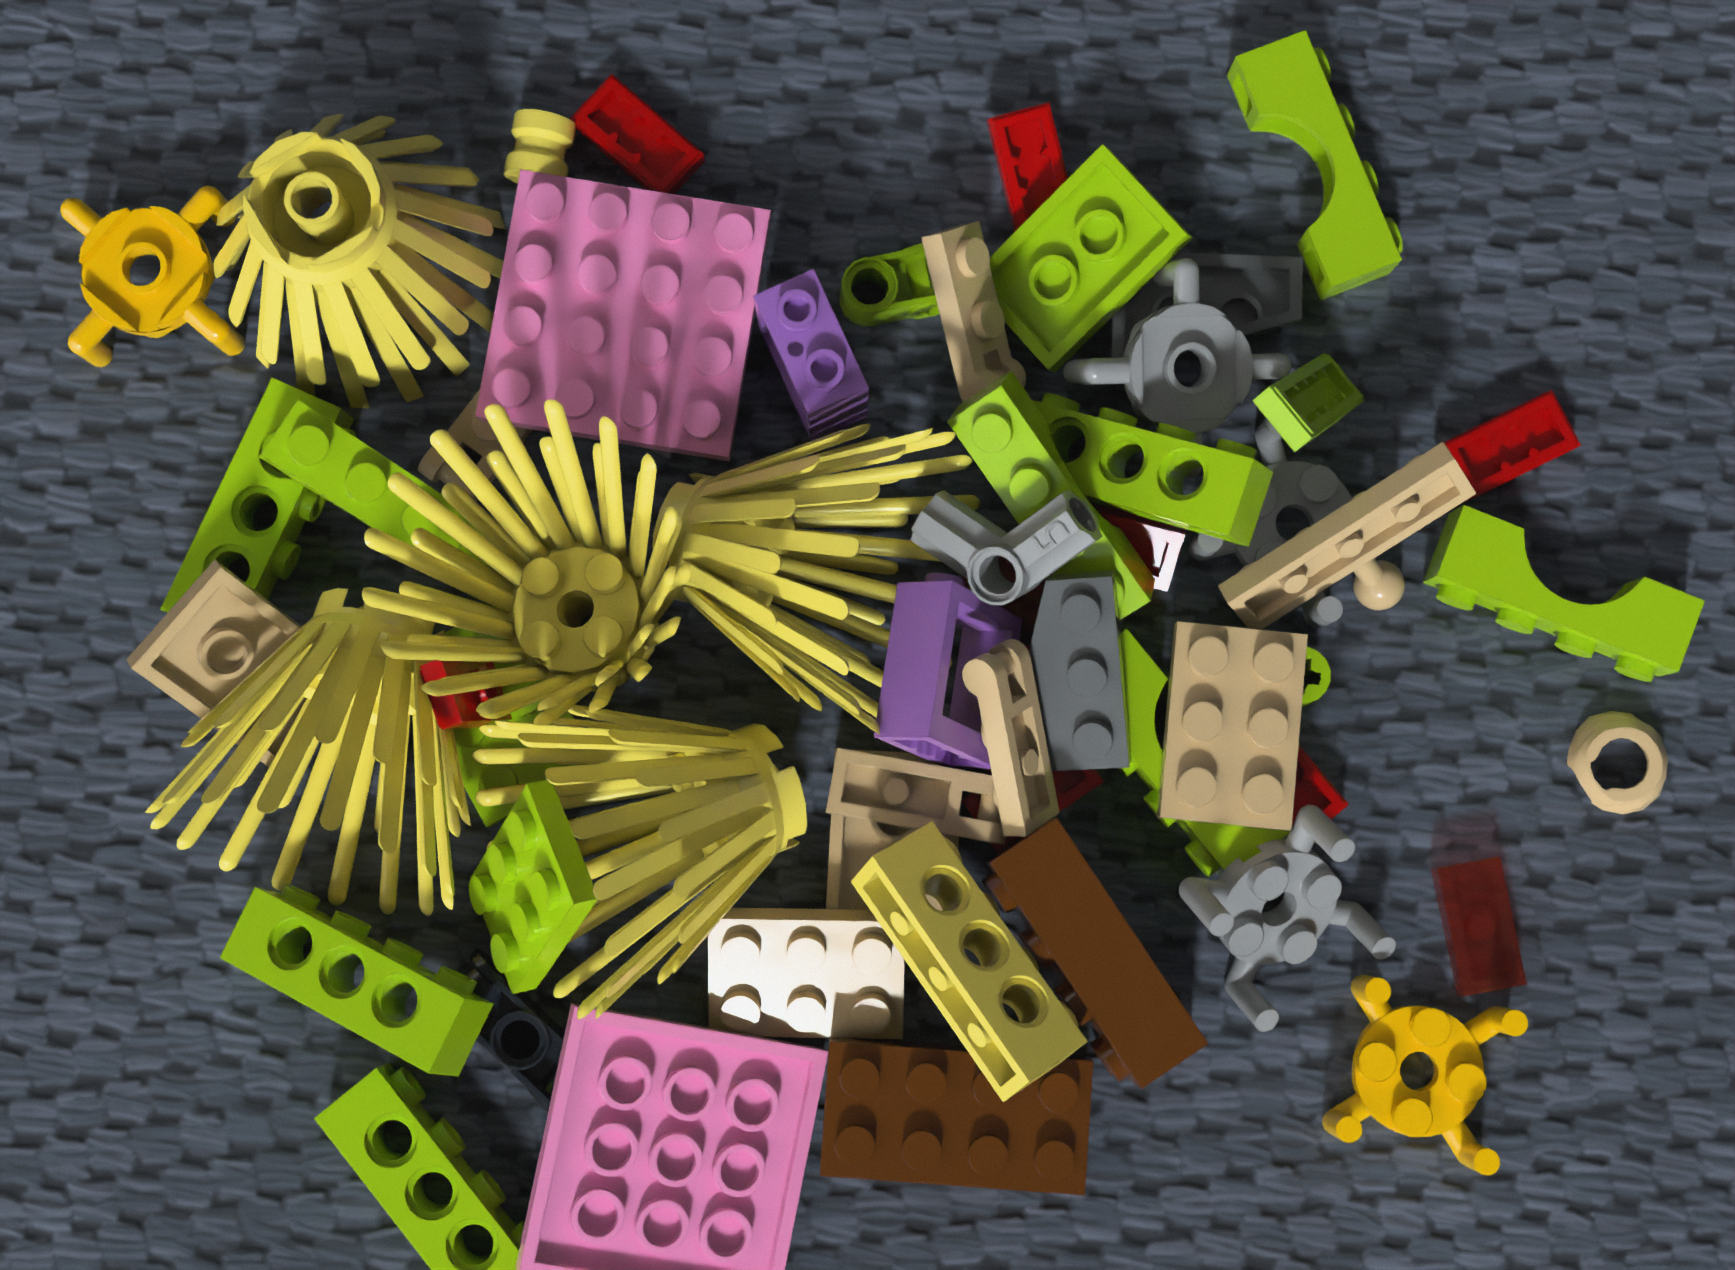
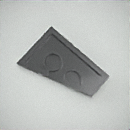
(1251, 290)
(1081, 672)

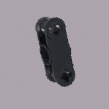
(533, 1069)

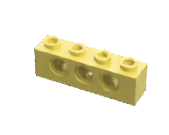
(968, 994)

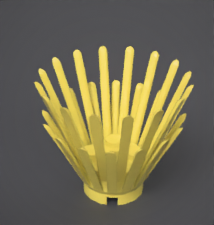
(356, 254)
(748, 550)
(540, 576)
(359, 713)
(723, 819)

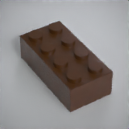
(1094, 953)
(937, 1120)

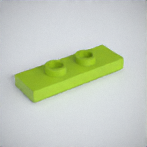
(1308, 401)

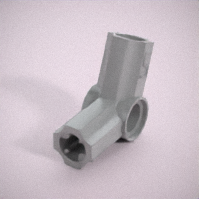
(1034, 547)

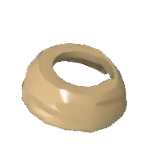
(1587, 744)

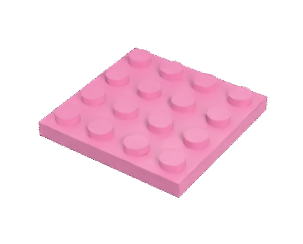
(625, 313)
(671, 1148)

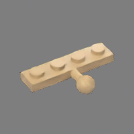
(1350, 542)

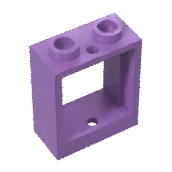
(812, 355)
(919, 670)

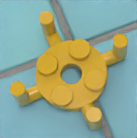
(168, 301)
(1456, 1079)

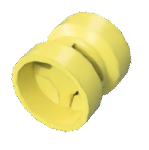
(539, 143)

